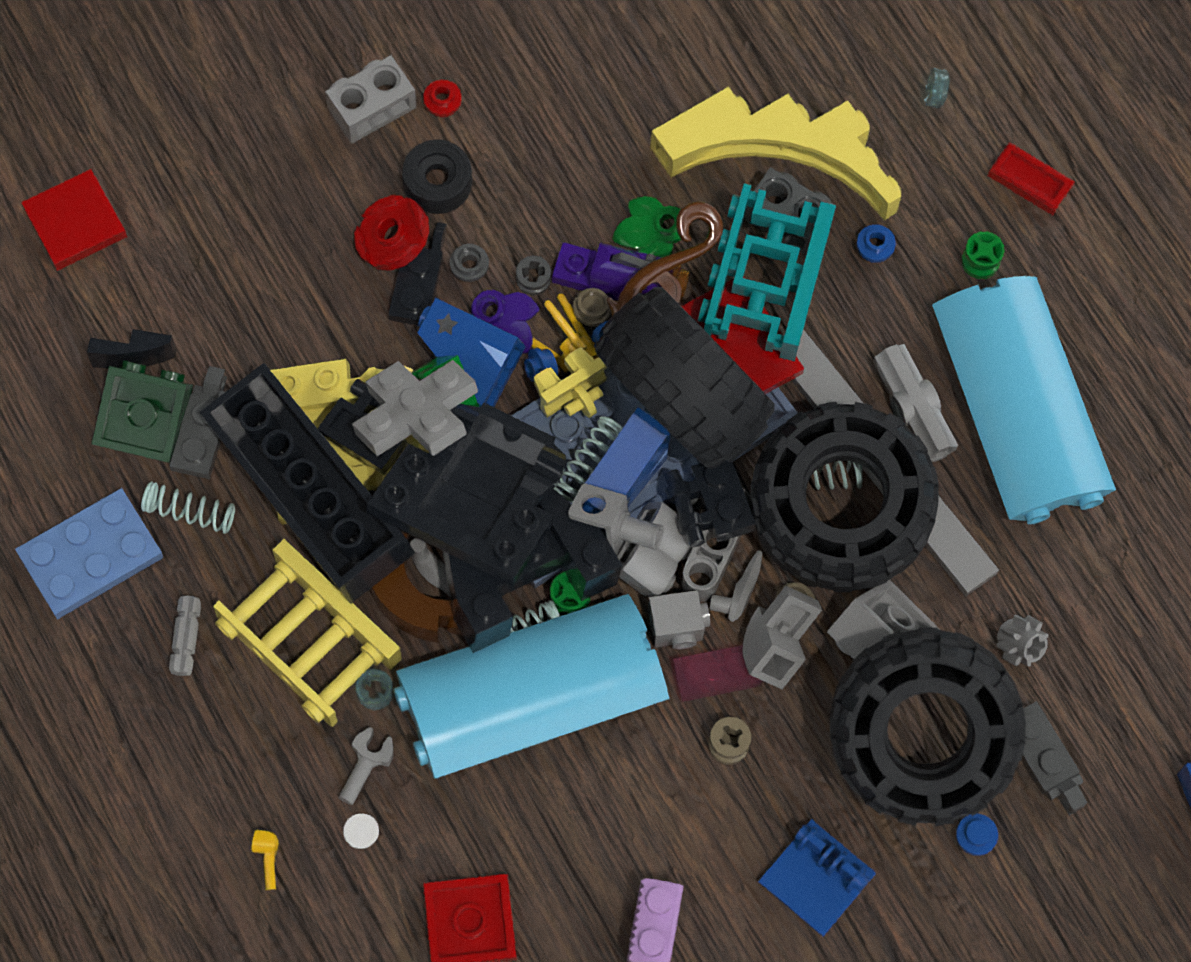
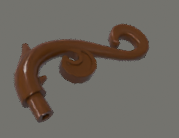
(658, 269)

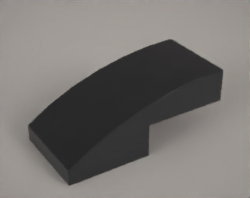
(144, 348)

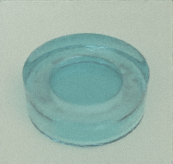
(937, 88)

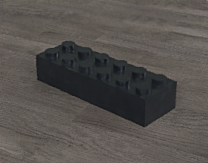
(306, 482)

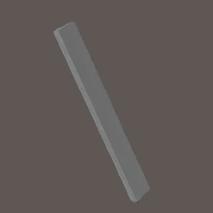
(949, 539)

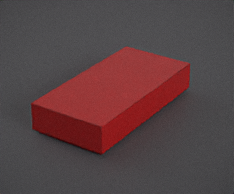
(1031, 178)

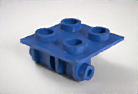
(817, 877)

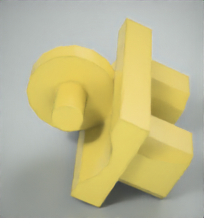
(575, 391)

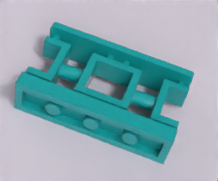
(797, 278)

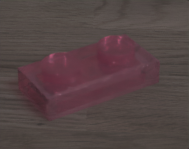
(712, 674)

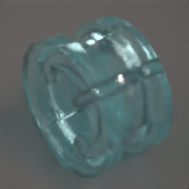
(386, 684)

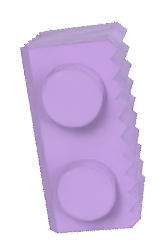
(655, 921)

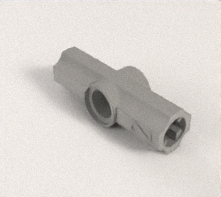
(915, 401)

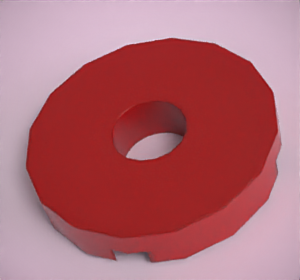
(404, 245)

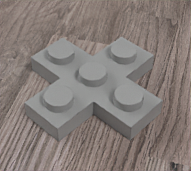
(415, 408)

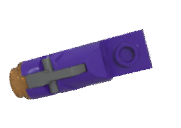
(606, 269)

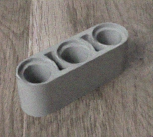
(709, 562)

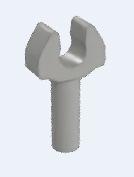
(366, 761)

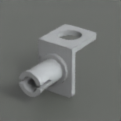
(615, 519)

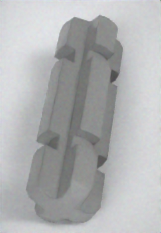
(185, 635)

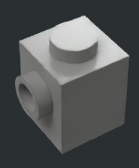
(678, 619)

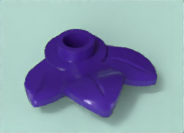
(511, 313)

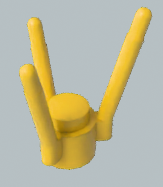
(574, 340)

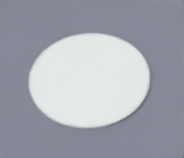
(361, 831)

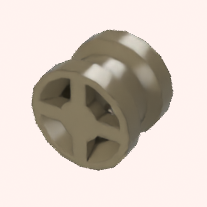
(727, 748)

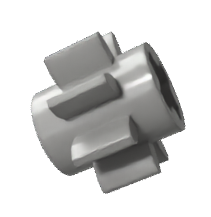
(1022, 640)

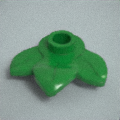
(645, 229)

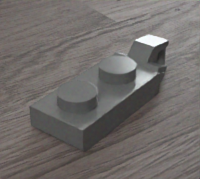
(197, 442)
(1050, 761)

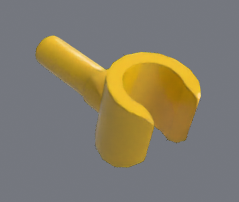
(266, 843)

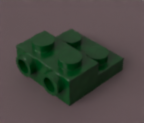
(141, 411)

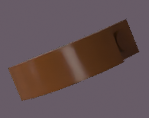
(411, 609)

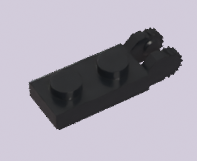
(418, 281)

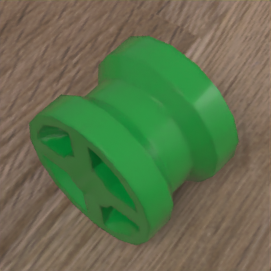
(982, 245)
(560, 591)

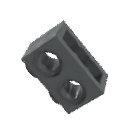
(794, 195)

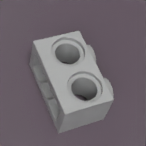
(376, 105)

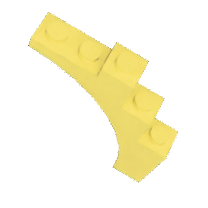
(782, 130)

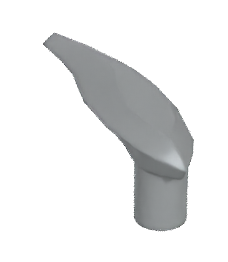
(429, 565)
(743, 589)

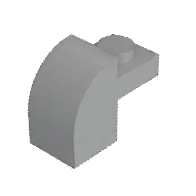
(773, 637)

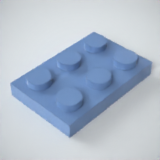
(89, 553)

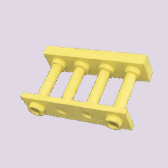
(347, 621)

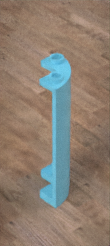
(1023, 398)
(531, 686)

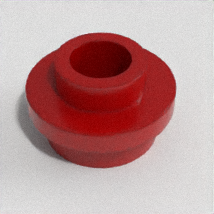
(445, 107)

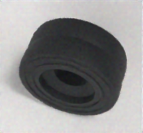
(443, 156)

